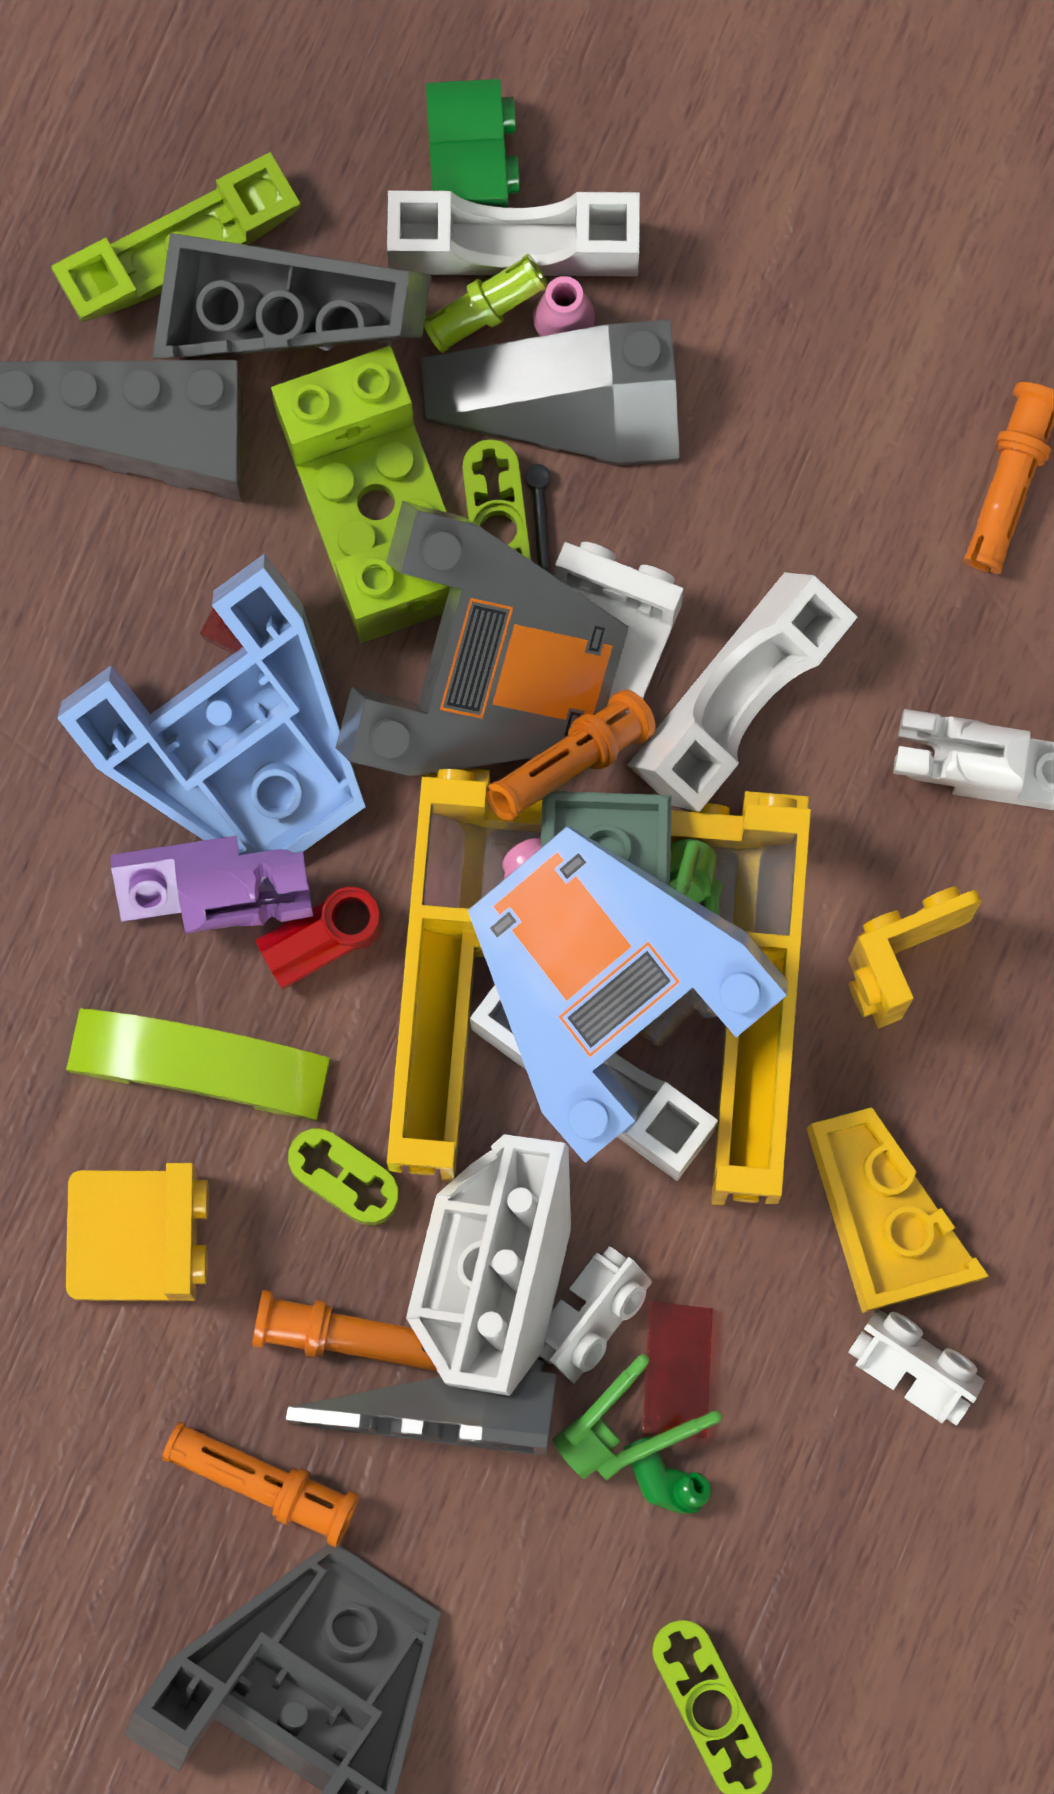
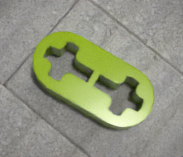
(352, 1164)

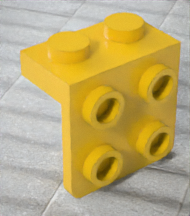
(879, 980)
(136, 1234)

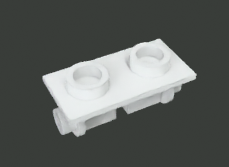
(612, 1293)
(939, 1374)

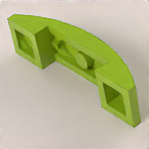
(133, 268)
(198, 1062)

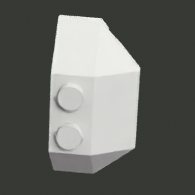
(494, 1264)

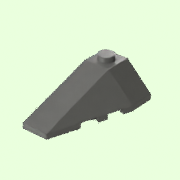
(572, 391)
(444, 1413)

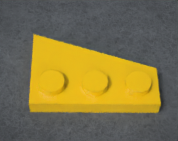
(884, 1218)

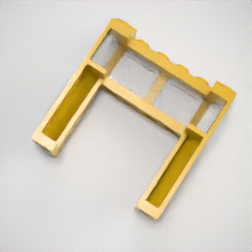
(462, 860)

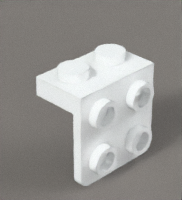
(638, 598)

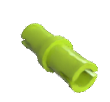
(485, 303)

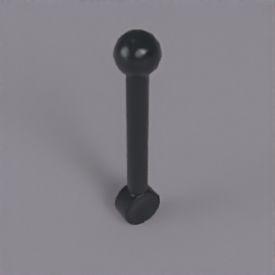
(538, 480)

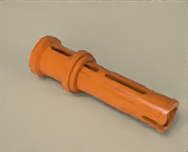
(1021, 451)
(590, 743)
(317, 1329)
(290, 1494)

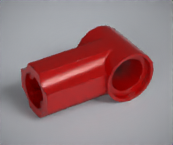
(314, 942)

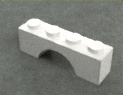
(568, 238)
(702, 733)
(667, 1124)

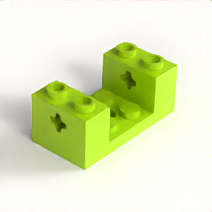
(354, 436)

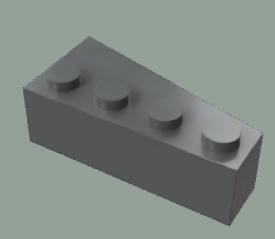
(262, 299)
(131, 417)

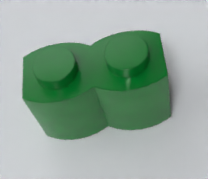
(468, 140)

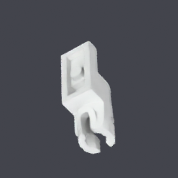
(977, 759)

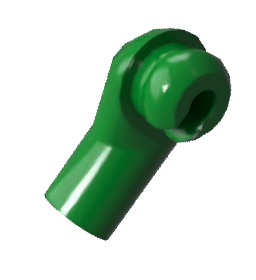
(670, 1487)

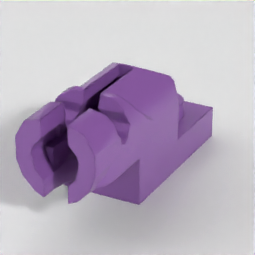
(212, 884)

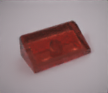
(678, 1366)

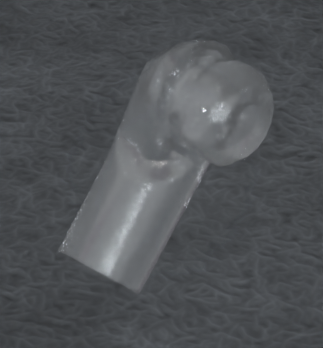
(668, 1023)

